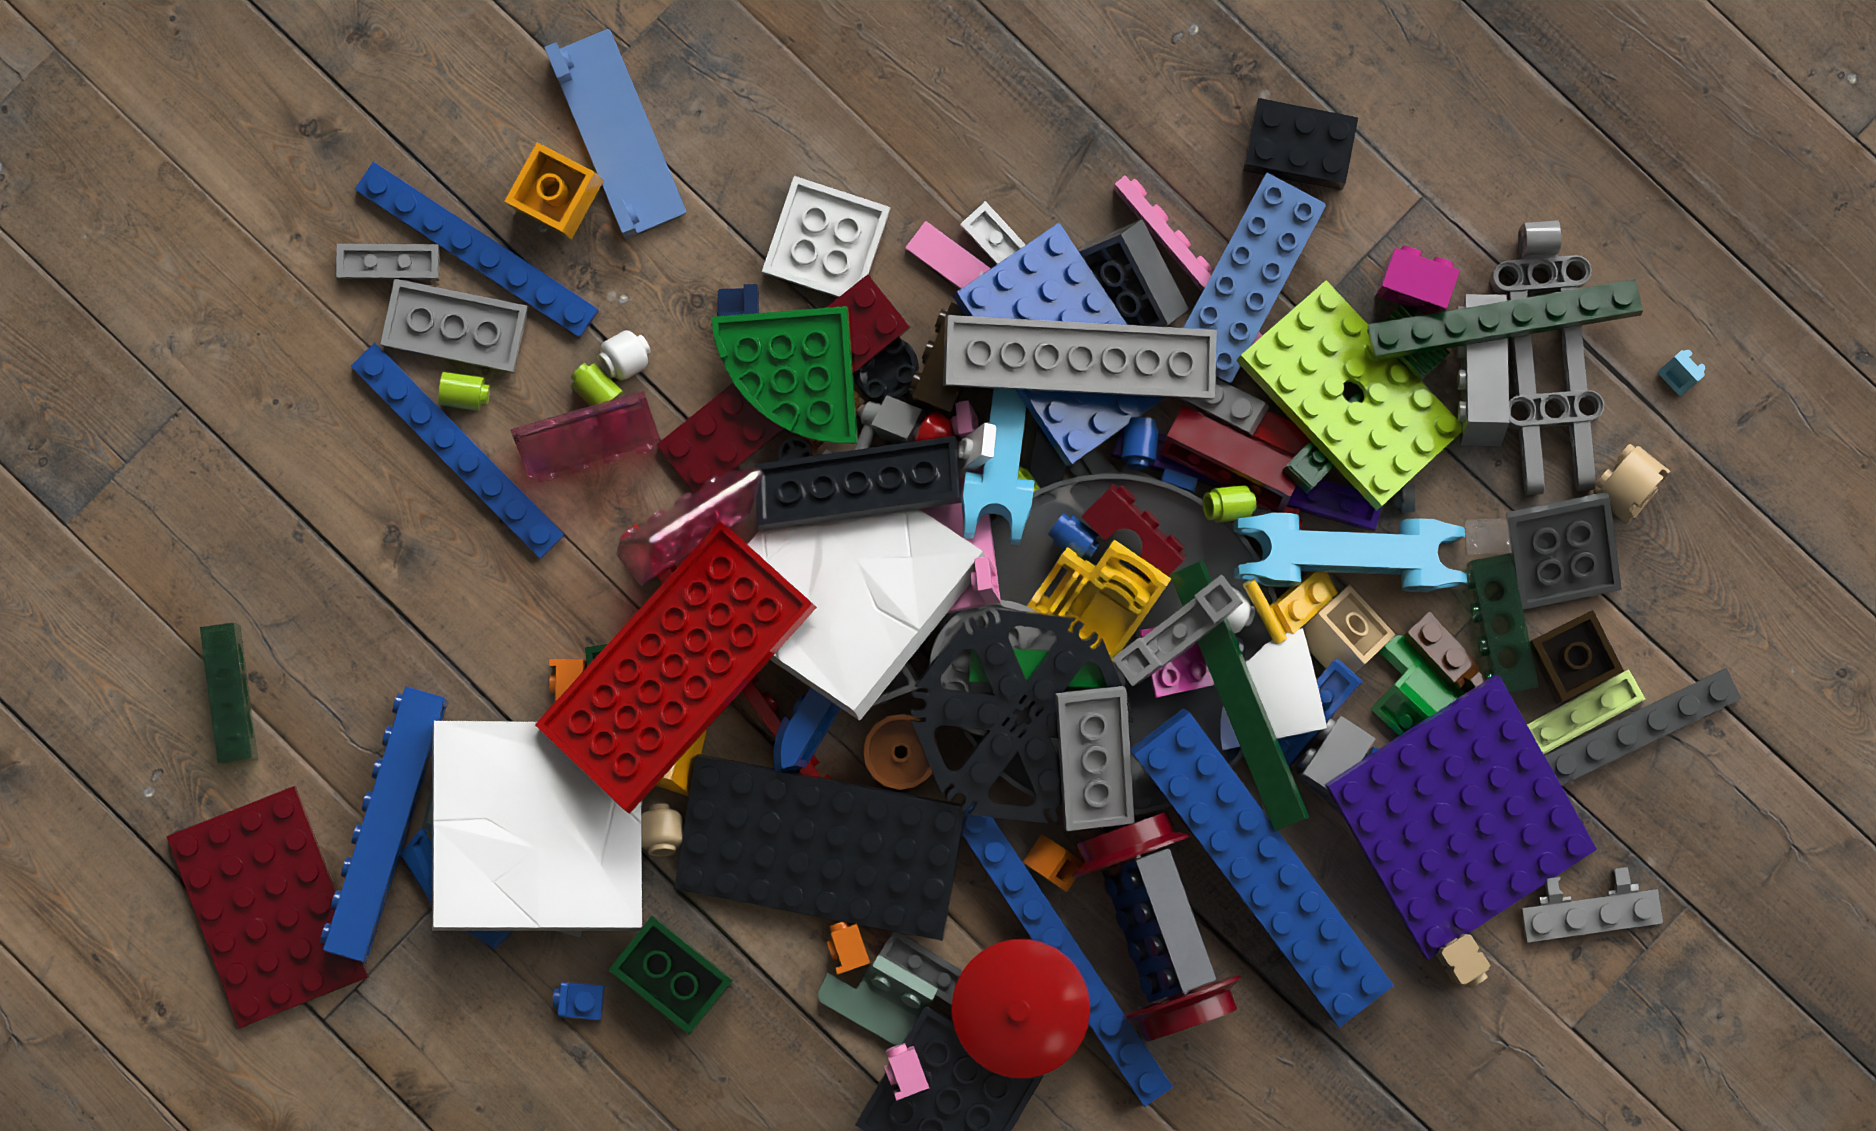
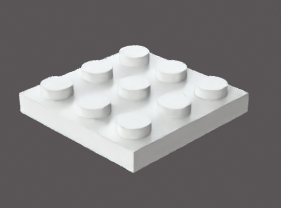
(825, 238)

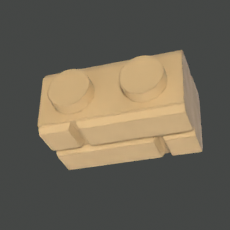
(1464, 961)

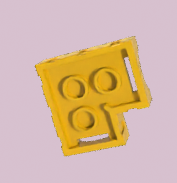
(1102, 596)

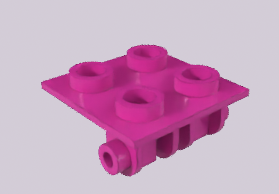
(1181, 674)

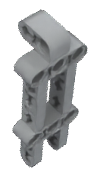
(1539, 248)

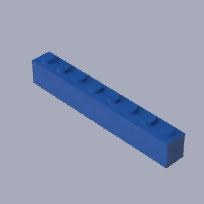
(384, 827)

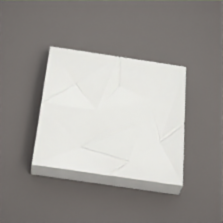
(876, 595)
(526, 836)

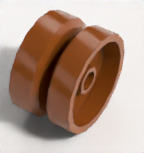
(881, 759)

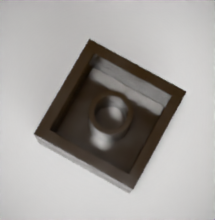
(1575, 657)

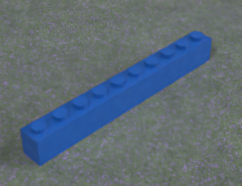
(1045, 926)

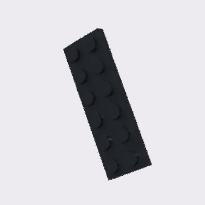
(858, 483)

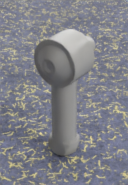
(867, 414)

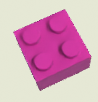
(1417, 280)

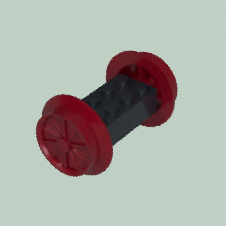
(1158, 927)

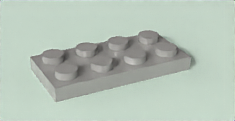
(454, 325)
(1094, 758)

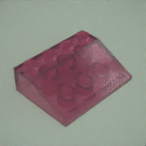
(587, 436)
(677, 532)

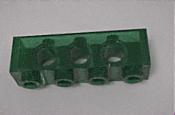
(1501, 572)
(228, 693)

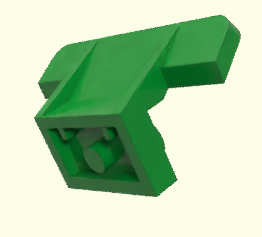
(1416, 693)

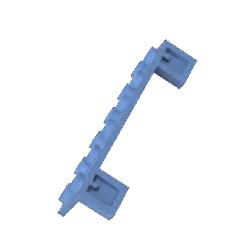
(616, 133)
(1254, 269)

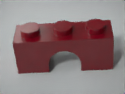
(1117, 511)

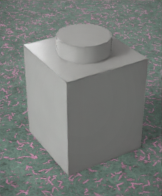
(897, 421)

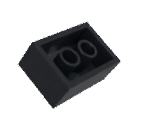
(1300, 144)

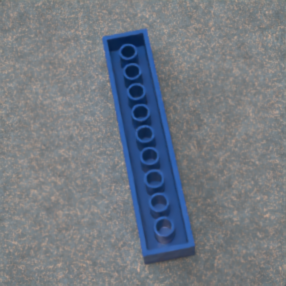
(1261, 867)

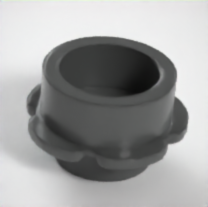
(1405, 498)

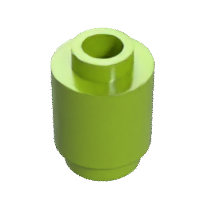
(1229, 503)

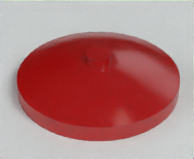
(1021, 1008)

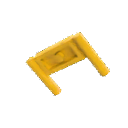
(1294, 606)

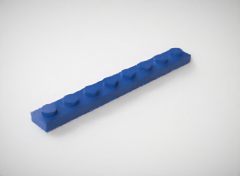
(476, 249)
(457, 450)

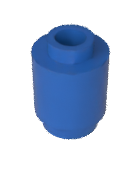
(1140, 442)
(1074, 535)

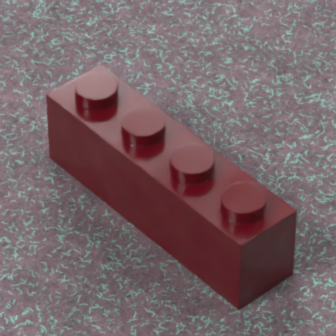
(1229, 458)

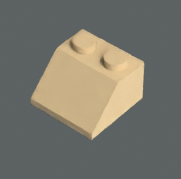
(1346, 631)

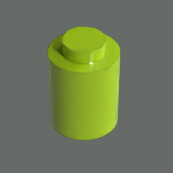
(594, 385)
(463, 391)

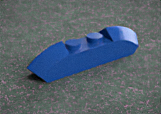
(803, 733)

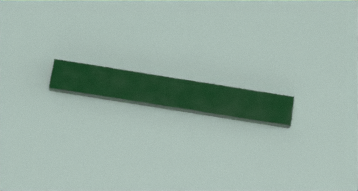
(1244, 709)

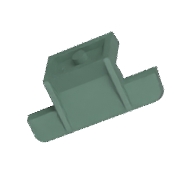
(884, 1000)

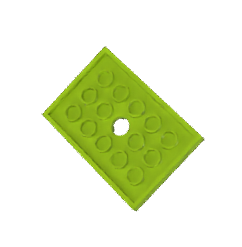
(1370, 442)

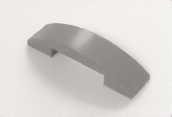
(1178, 631)

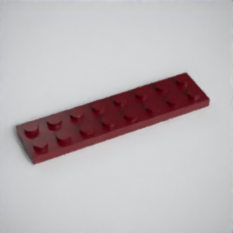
(733, 430)

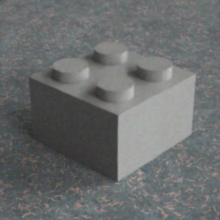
(1339, 749)

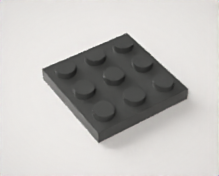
(1564, 550)

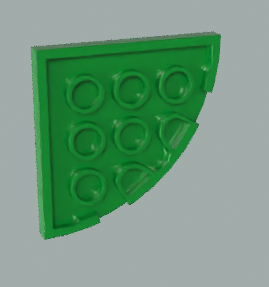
(794, 368)

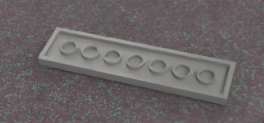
(1079, 357)

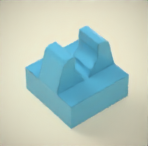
(1681, 372)

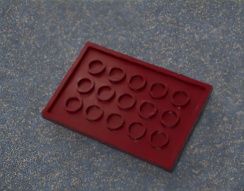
(263, 905)

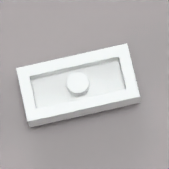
(992, 233)

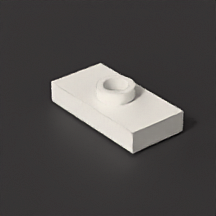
(976, 448)

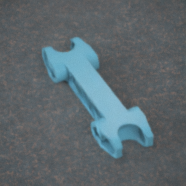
(998, 487)
(1405, 554)

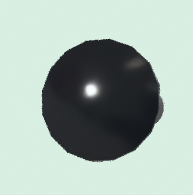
(888, 372)

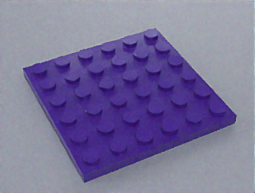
(1460, 816)

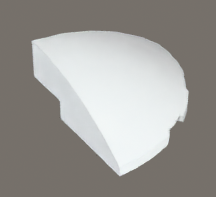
(1286, 688)

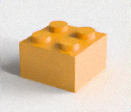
(554, 190)

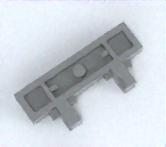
(1618, 910)

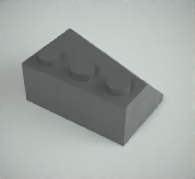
(1135, 276)

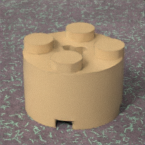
(1632, 482)

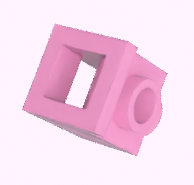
(905, 1071)

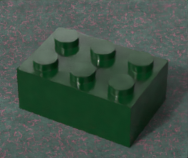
(671, 974)

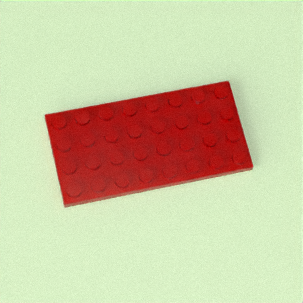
(675, 666)

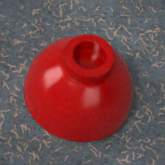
(935, 426)

